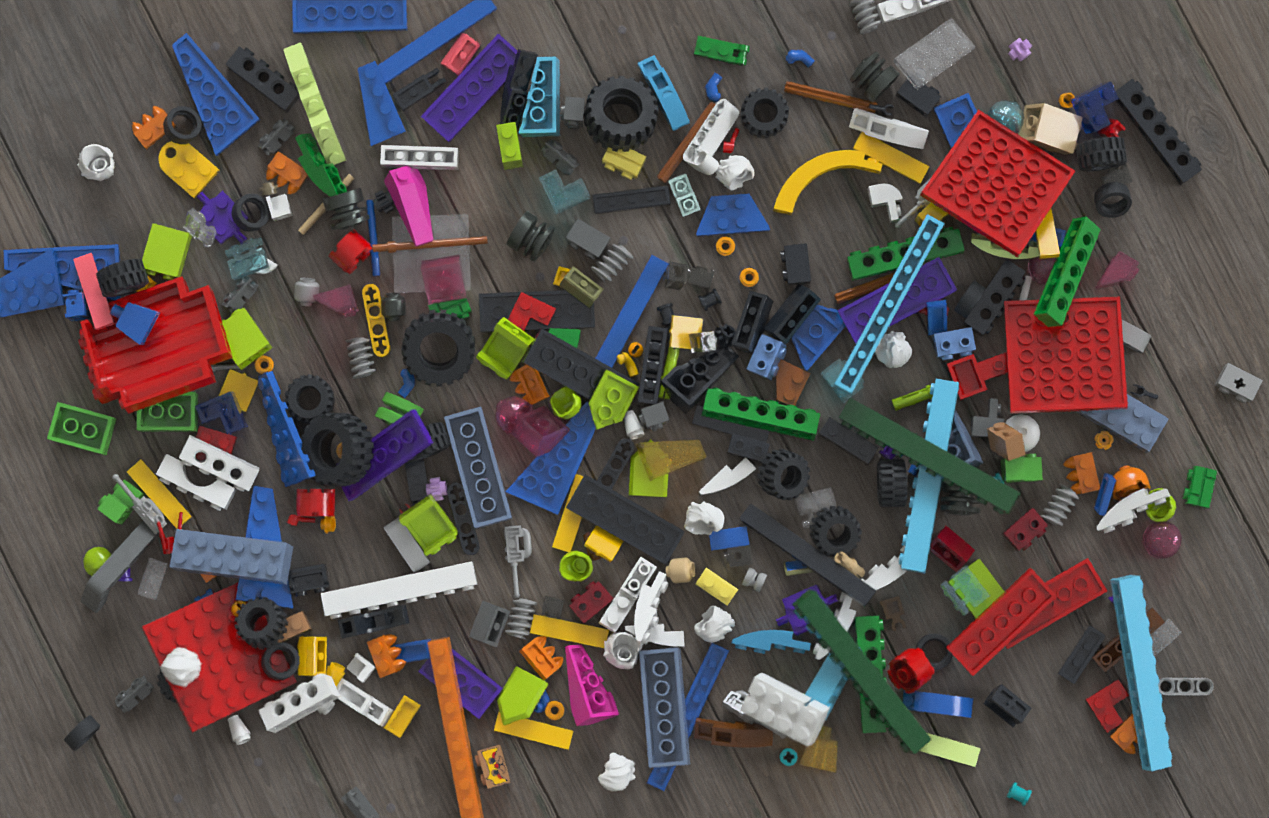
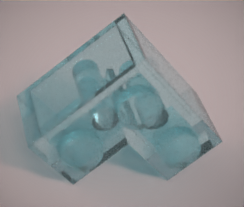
(562, 196)
(831, 375)

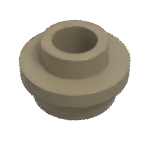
(268, 188)

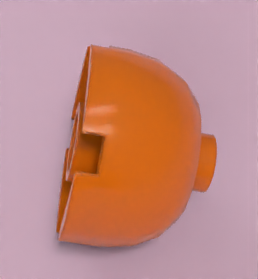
(1129, 481)

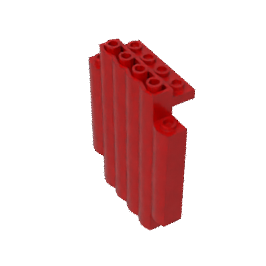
(174, 356)

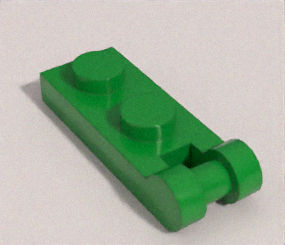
(721, 50)

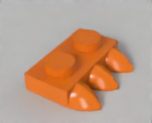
(152, 128)
(287, 171)
(530, 384)
(1084, 473)
(385, 656)
(540, 657)
(1125, 735)

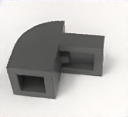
(980, 424)

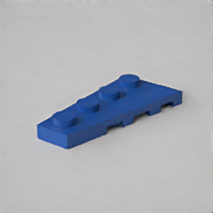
(379, 108)

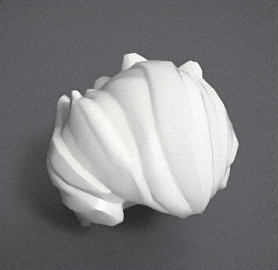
(96, 162)
(734, 172)
(893, 350)
(703, 518)
(714, 625)
(621, 650)
(181, 666)
(617, 773)

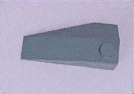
(961, 443)

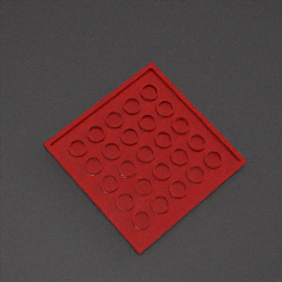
(997, 183)
(1068, 364)
(230, 667)

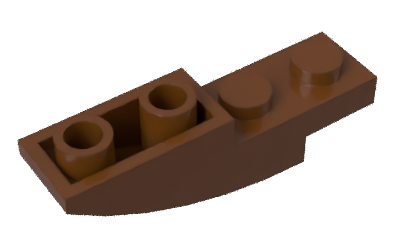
(1112, 652)
(733, 735)

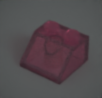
(1118, 271)
(443, 279)
(339, 300)
(539, 430)

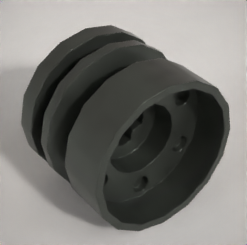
(874, 77)
(346, 209)
(530, 236)
(958, 502)

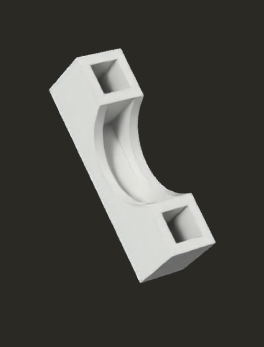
(175, 471)

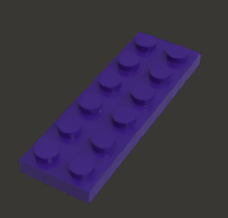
(471, 89)
(929, 285)
(391, 450)

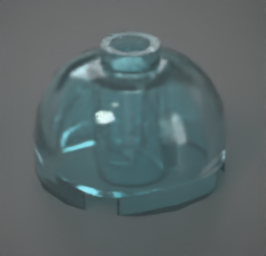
(1008, 114)

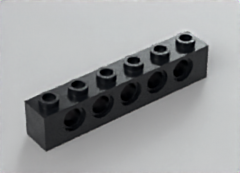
(1157, 142)

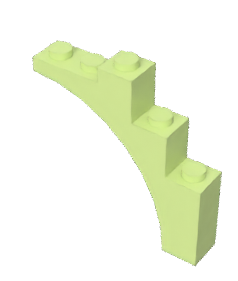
(314, 104)

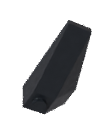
(690, 382)

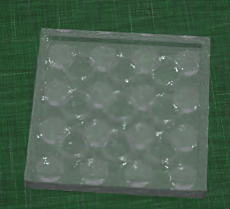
(407, 263)

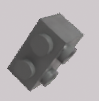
(573, 112)
(587, 239)
(654, 417)
(489, 623)

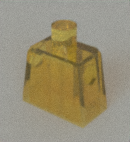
(822, 752)

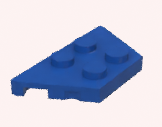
(731, 216)
(816, 334)

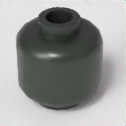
(393, 306)

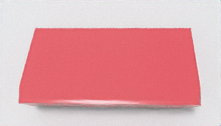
(460, 54)

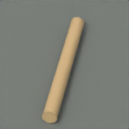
(321, 209)

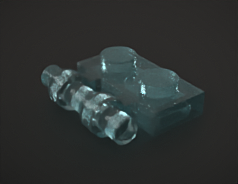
(247, 263)
(969, 586)

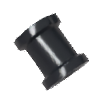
(710, 299)
(666, 313)

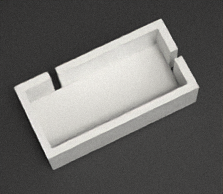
(784, 709)

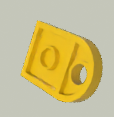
(187, 168)

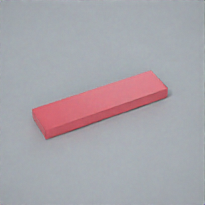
(96, 301)

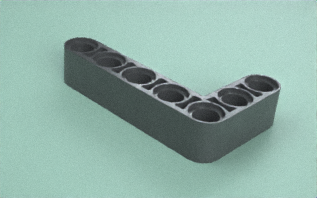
(115, 567)

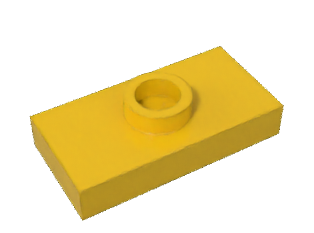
(402, 716)

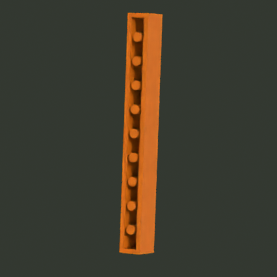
(455, 728)

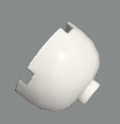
(1028, 428)

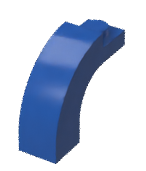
(938, 703)

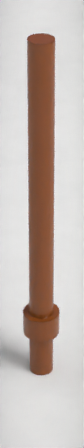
(392, 246)

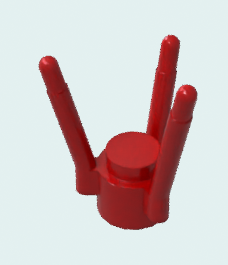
(168, 542)

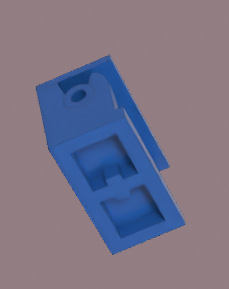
(76, 306)

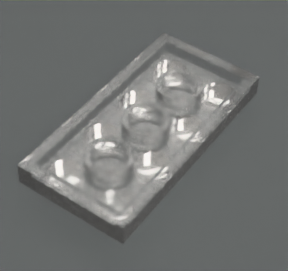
(934, 53)

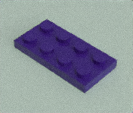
(475, 687)

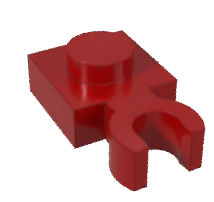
(1112, 129)

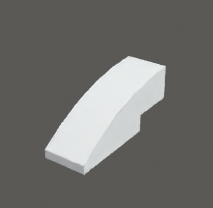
(728, 477)
(658, 636)
(364, 703)

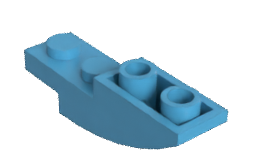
(664, 92)
(763, 639)

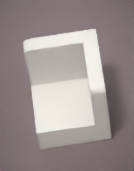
(279, 207)
(361, 667)

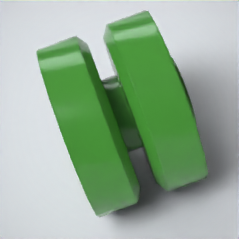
(398, 408)

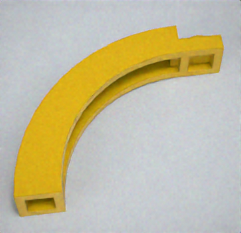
(816, 167)

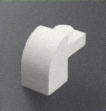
(886, 195)

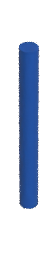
(373, 237)

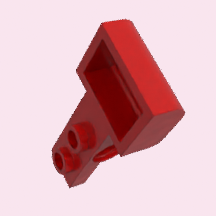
(973, 374)

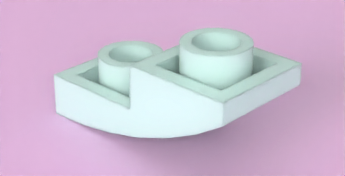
(684, 195)

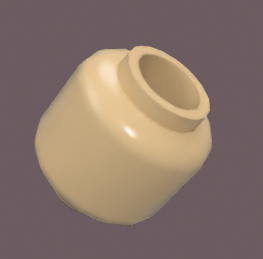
(680, 570)

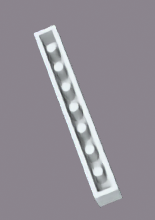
(399, 589)

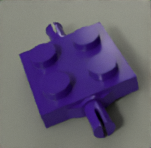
(219, 214)
(797, 624)

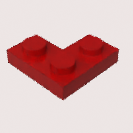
(529, 307)
(218, 439)
(1102, 704)

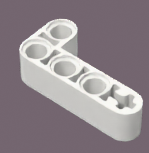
(710, 136)

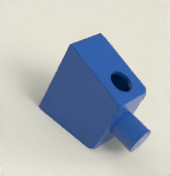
(135, 321)

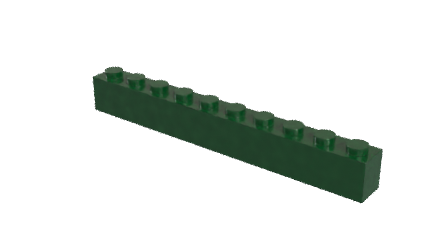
(929, 456)
(861, 671)

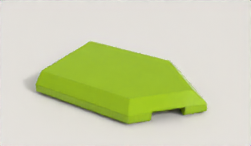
(611, 399)
(640, 483)
(520, 696)

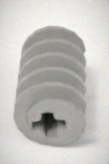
(865, 15)
(612, 262)
(360, 356)
(1059, 505)
(520, 618)

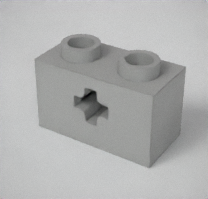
(1231, 374)

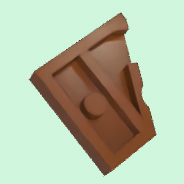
(790, 382)

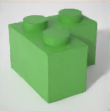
(1022, 469)
(119, 504)

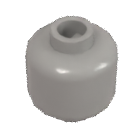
(305, 290)

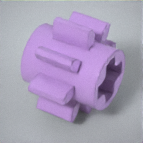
(1020, 49)
(437, 488)

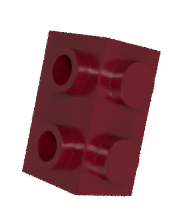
(1025, 530)
(951, 549)
(591, 601)

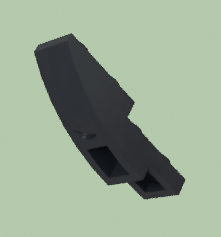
(515, 87)

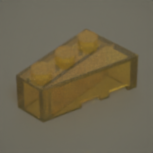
(669, 456)

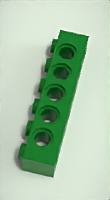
(859, 271)
(1067, 272)
(751, 418)
(863, 624)

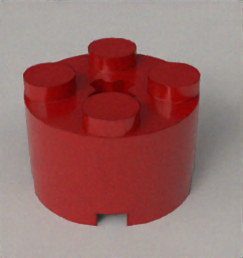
(351, 251)
(315, 502)
(910, 670)

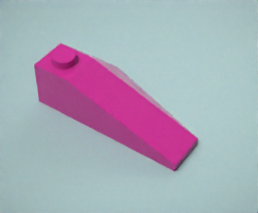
(411, 201)
(588, 696)

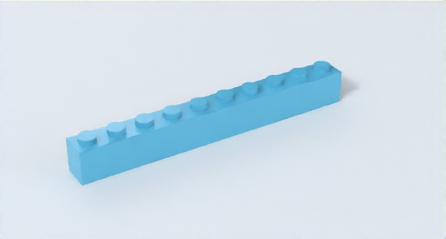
(888, 304)
(927, 487)
(1141, 672)

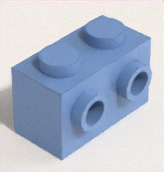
(954, 343)
(767, 357)

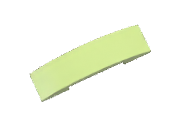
(992, 248)
(951, 750)

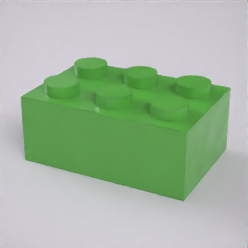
(170, 415)
(81, 428)

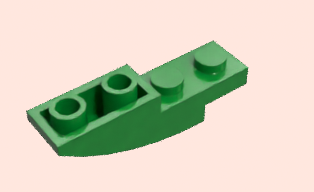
(314, 164)

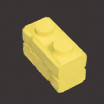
(628, 162)
(716, 586)

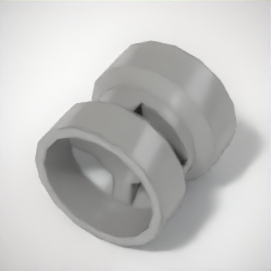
(750, 578)

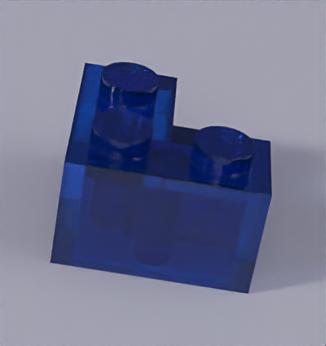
(1091, 106)
(226, 408)

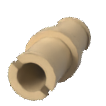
(849, 564)

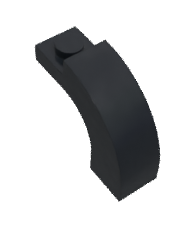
(373, 621)

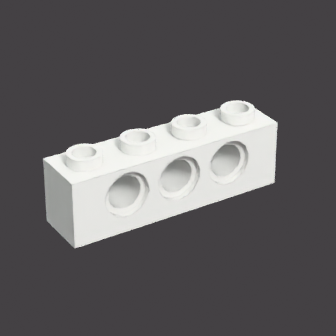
(420, 157)
(194, 445)
(325, 694)

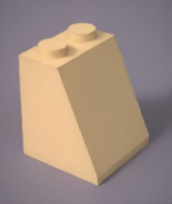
(1051, 128)

